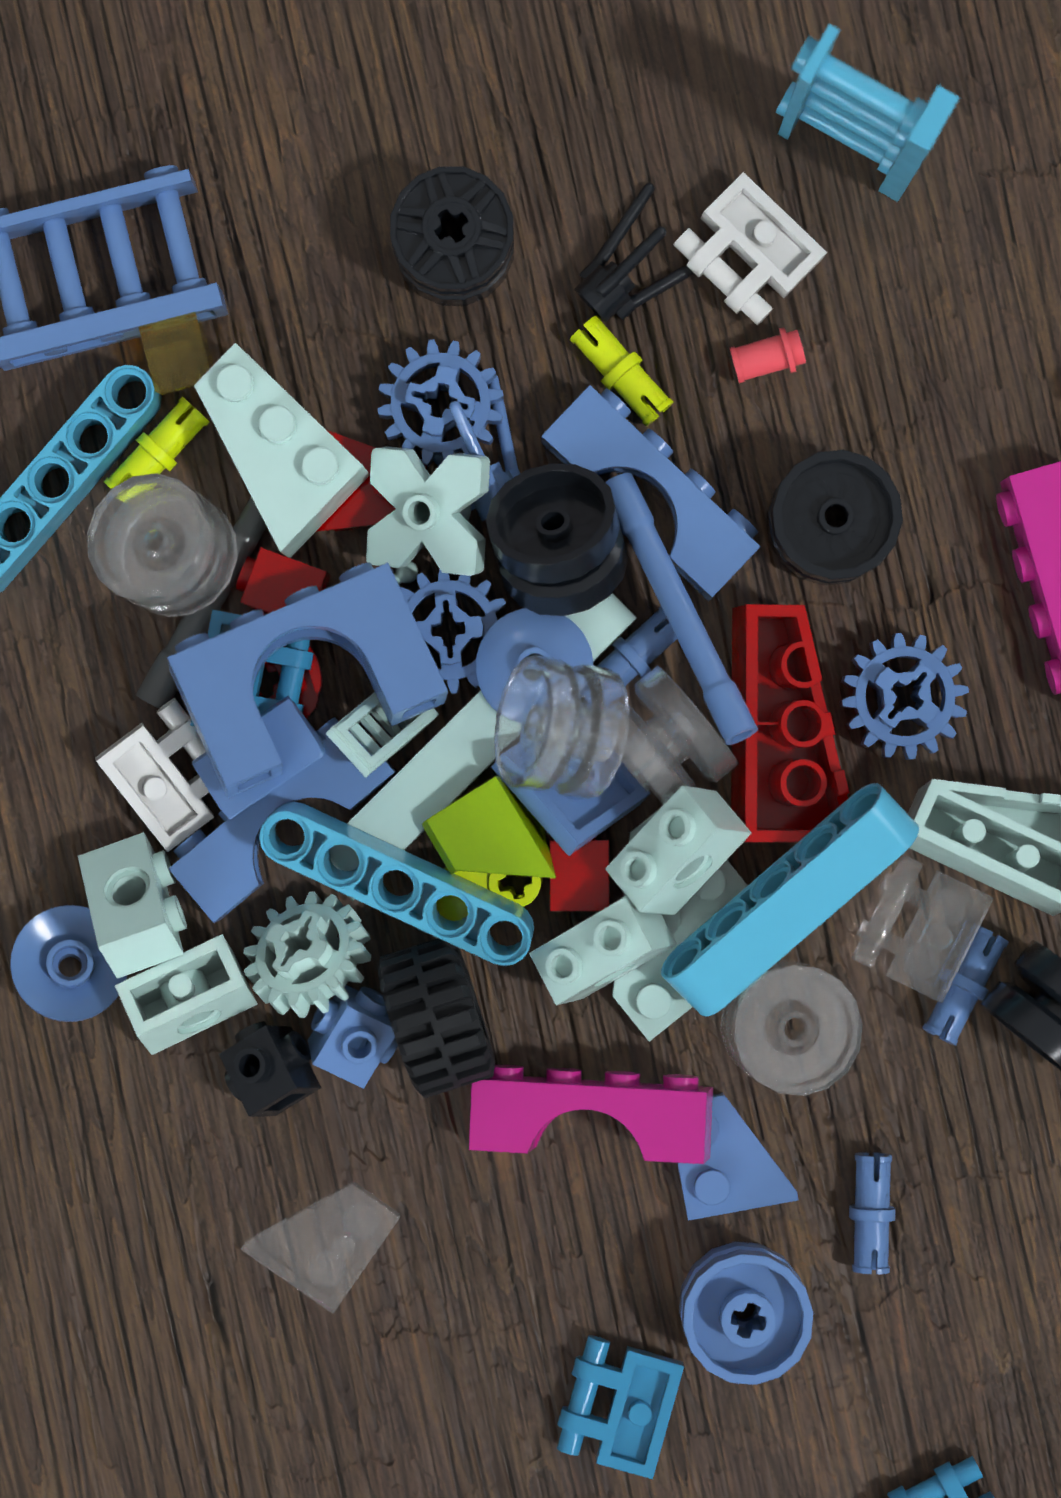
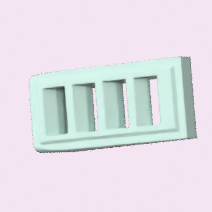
(354, 750)

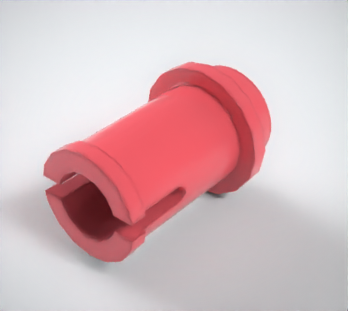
(768, 355)

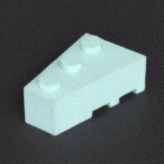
(280, 450)
(994, 837)

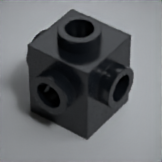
(269, 1069)

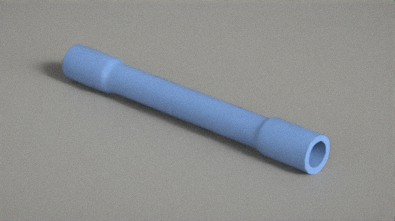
(719, 691)

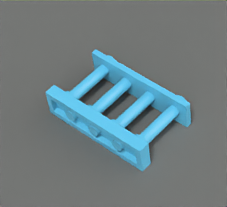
(863, 113)

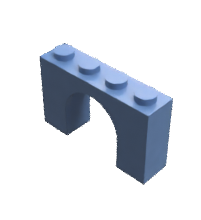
(359, 614)

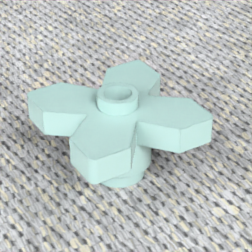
(428, 510)

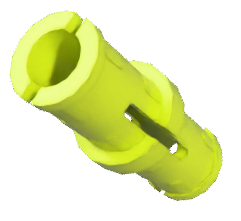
(621, 370)
(162, 444)

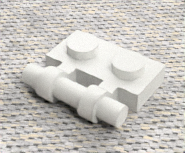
(762, 237)
(153, 782)

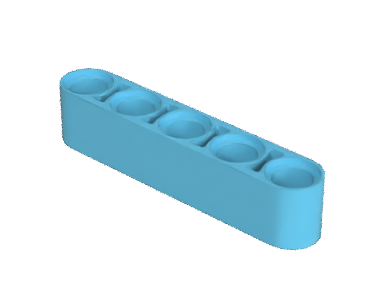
(83, 468)
(367, 883)
(790, 899)

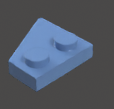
(738, 1172)

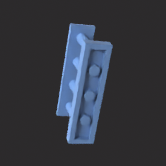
(79, 325)

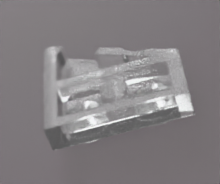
(325, 1243)

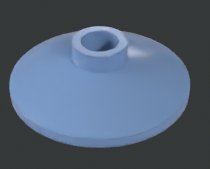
(522, 635)
(36, 960)

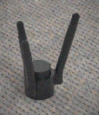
(608, 288)

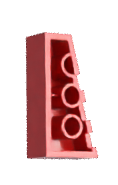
(791, 765)

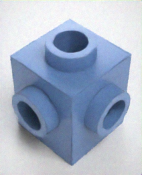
(352, 1036)

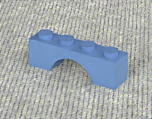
(706, 540)
(224, 865)

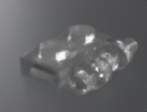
(937, 935)

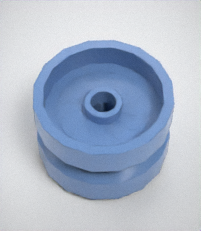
(751, 1347)

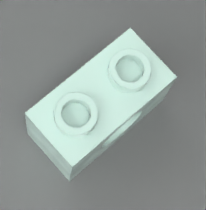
(678, 850)
(131, 904)
(600, 950)
(186, 995)

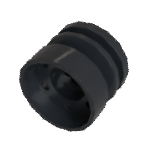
(445, 269)

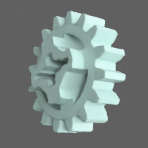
(307, 954)

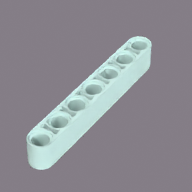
(457, 754)

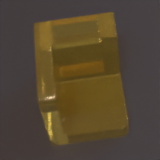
(176, 352)

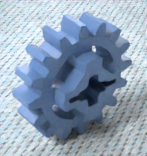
(446, 379)
(476, 626)
(923, 714)

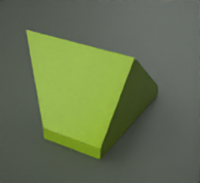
(490, 834)

